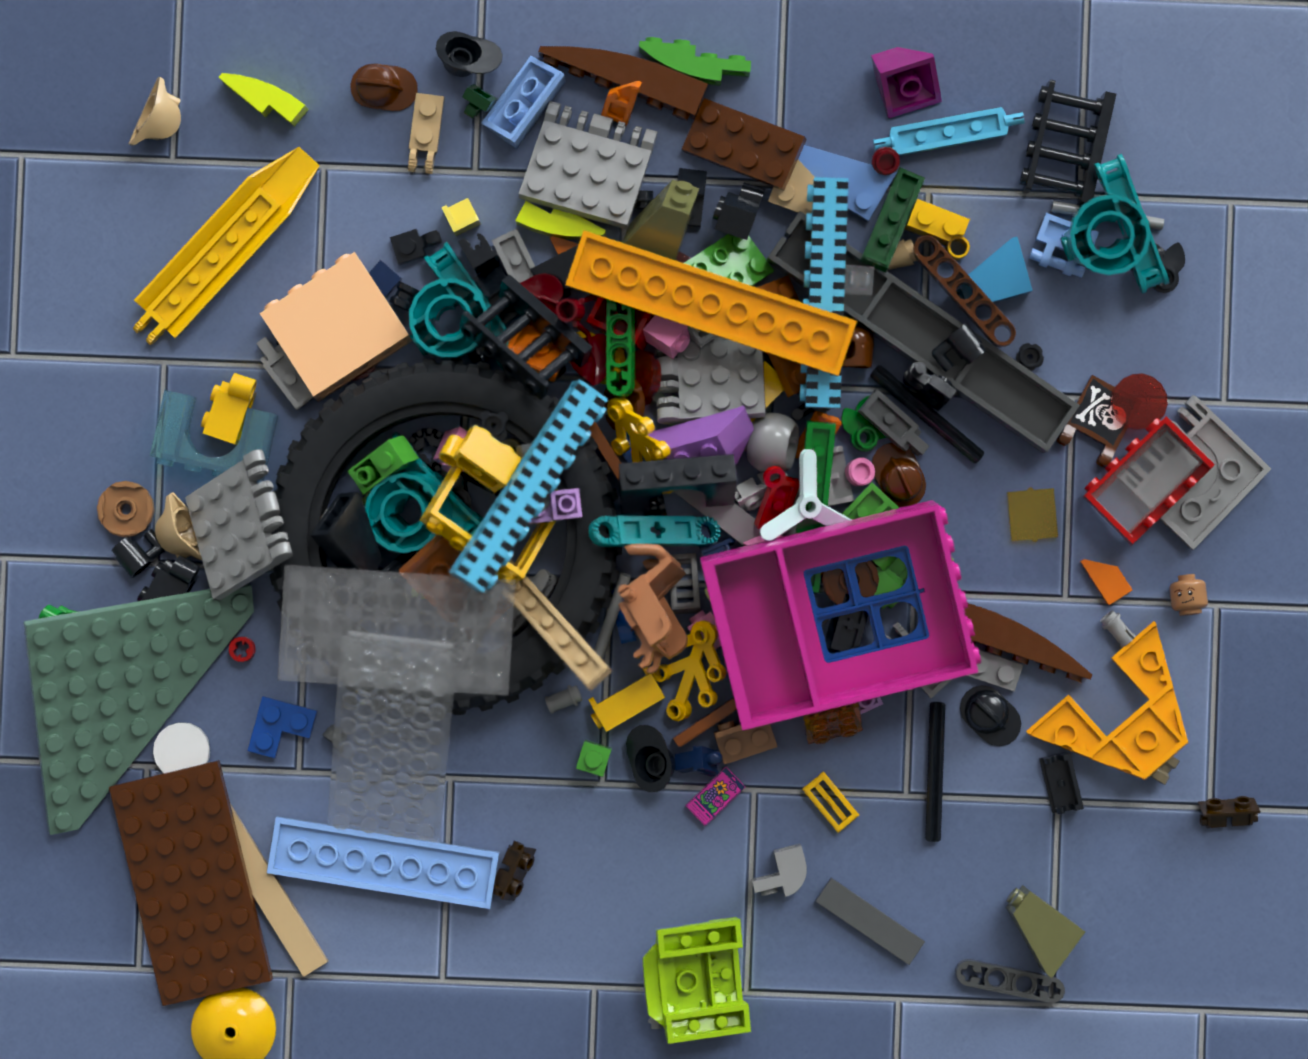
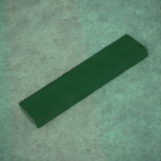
(892, 219)

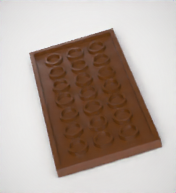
(191, 883)

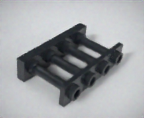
(1096, 135)
(532, 313)

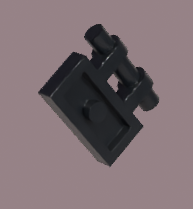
(931, 389)

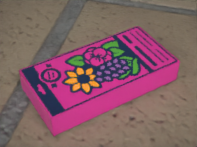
(715, 796)

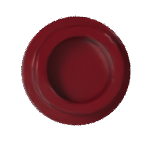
(885, 160)

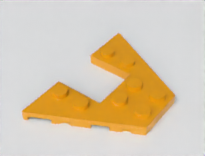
(1143, 739)

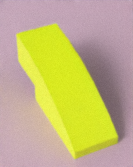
(265, 97)
(556, 224)

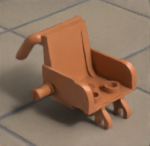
(649, 610)

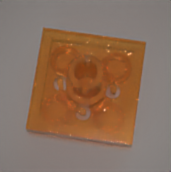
(833, 723)

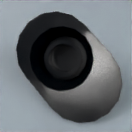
(467, 54)
(990, 715)
(649, 758)

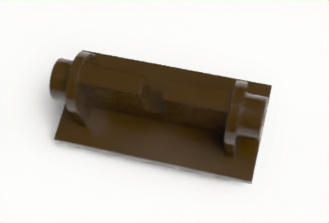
(1216, 811)
(510, 883)

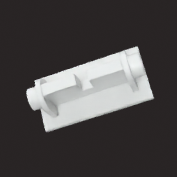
(749, 494)

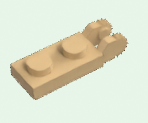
(425, 129)

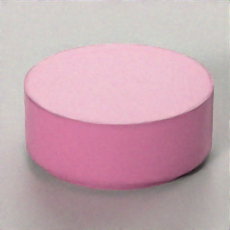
(860, 472)

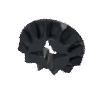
(434, 438)

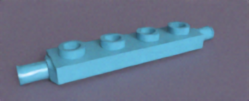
(949, 131)

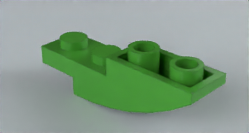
(681, 58)

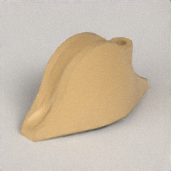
(159, 117)
(175, 529)

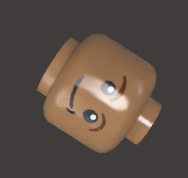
(1188, 595)

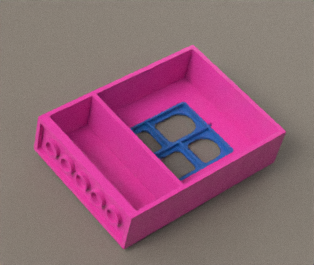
(775, 628)

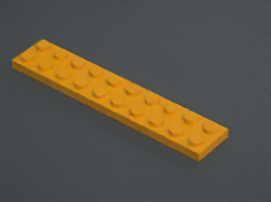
(710, 303)

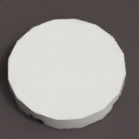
(181, 747)

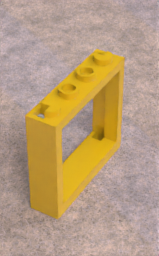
(459, 538)

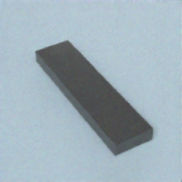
(870, 921)

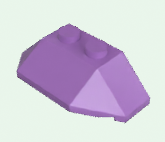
(708, 436)

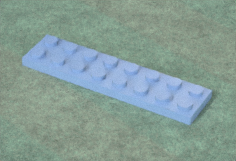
(383, 862)

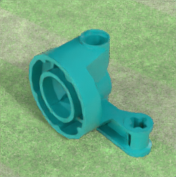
(1122, 204)
(445, 294)
(389, 499)

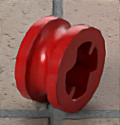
(250, 651)

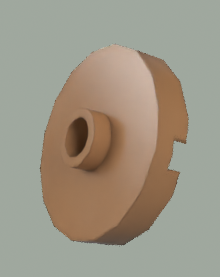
(111, 505)

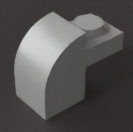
(790, 873)

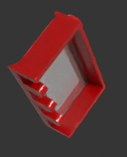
(1147, 479)

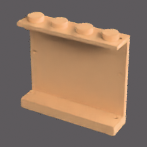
(335, 326)

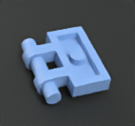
(1050, 232)

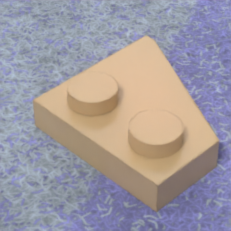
(795, 193)

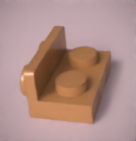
(739, 743)

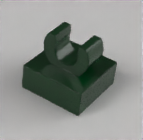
(478, 100)

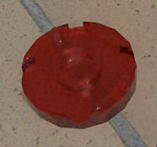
(647, 373)
(1138, 401)

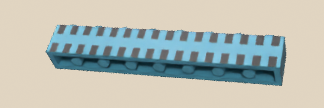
(825, 275)
(528, 486)

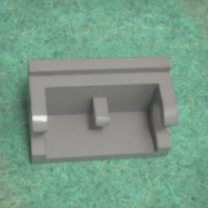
(840, 488)

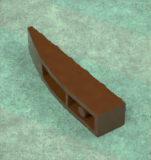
(659, 83)
(1012, 637)

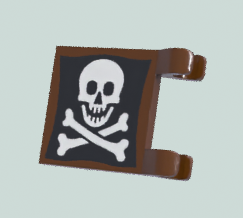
(1095, 420)

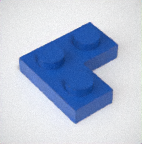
(273, 719)

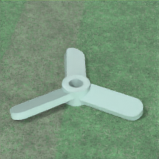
(808, 493)

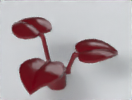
(550, 292)

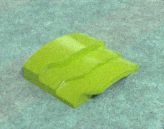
(696, 981)

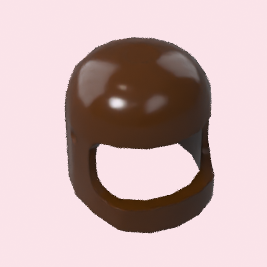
(860, 349)

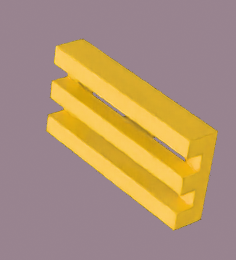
(845, 820)

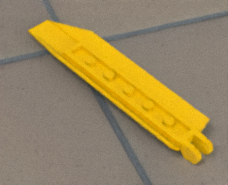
(224, 244)

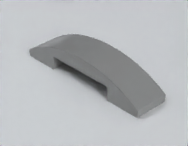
(729, 517)

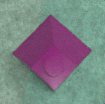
(906, 80)

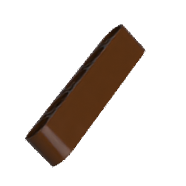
(959, 278)

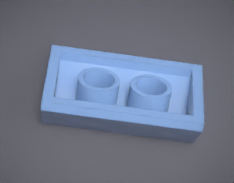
(524, 101)

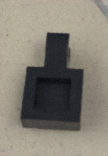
(410, 245)

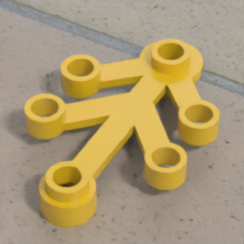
(622, 414)
(694, 669)

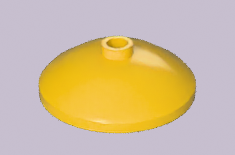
(245, 1013)

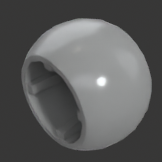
(773, 442)

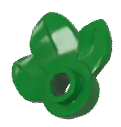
(856, 424)

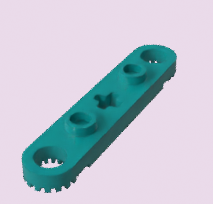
(636, 530)

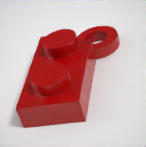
(778, 495)

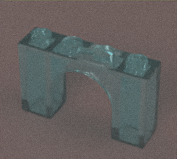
(174, 443)

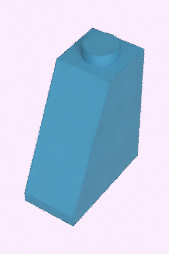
(1000, 275)

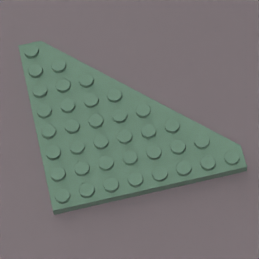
(111, 682)

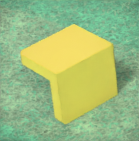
(461, 216)

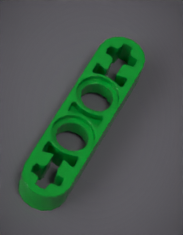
(615, 342)

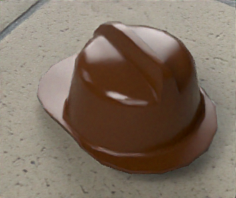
(384, 87)
(899, 475)

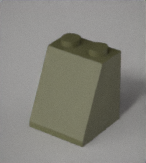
(664, 221)
(1043, 928)

